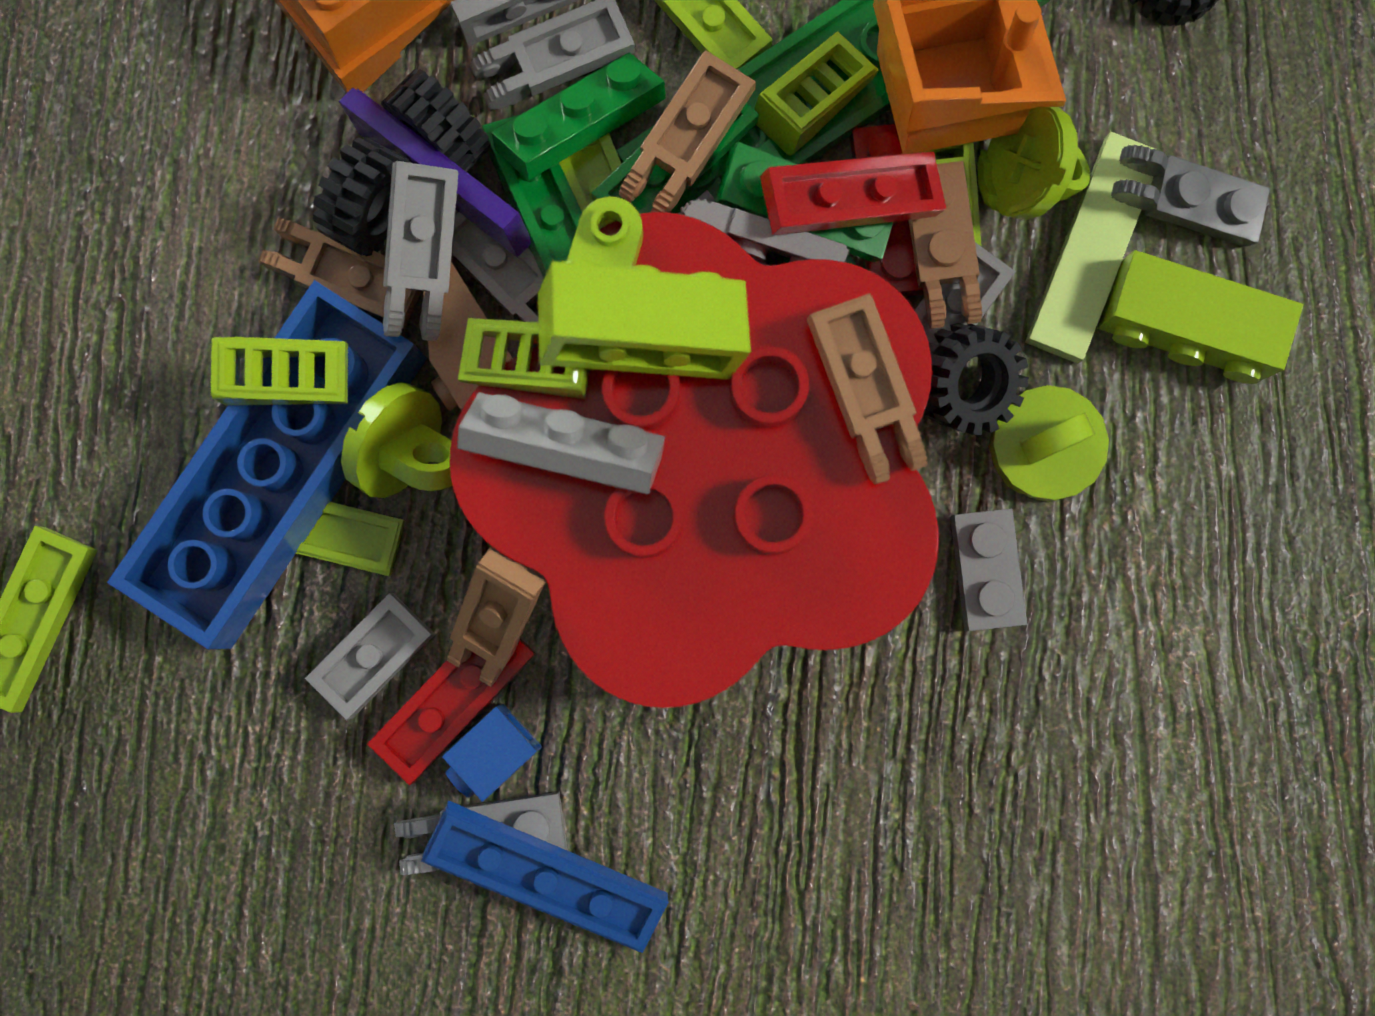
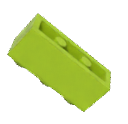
(1200, 318)
(642, 320)

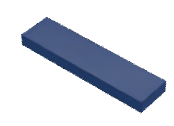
(545, 877)

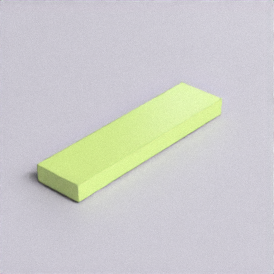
(1088, 258)

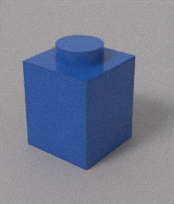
(490, 753)

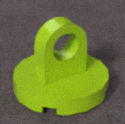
(1035, 168)
(397, 443)
(1050, 444)

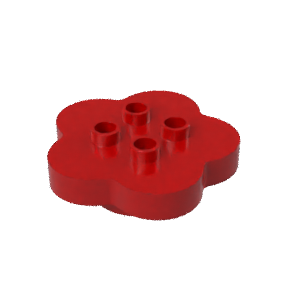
(757, 506)

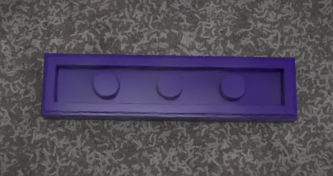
(472, 197)

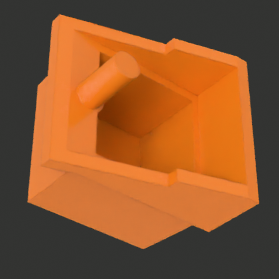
(360, 36)
(964, 69)

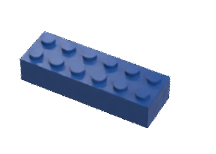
(259, 483)

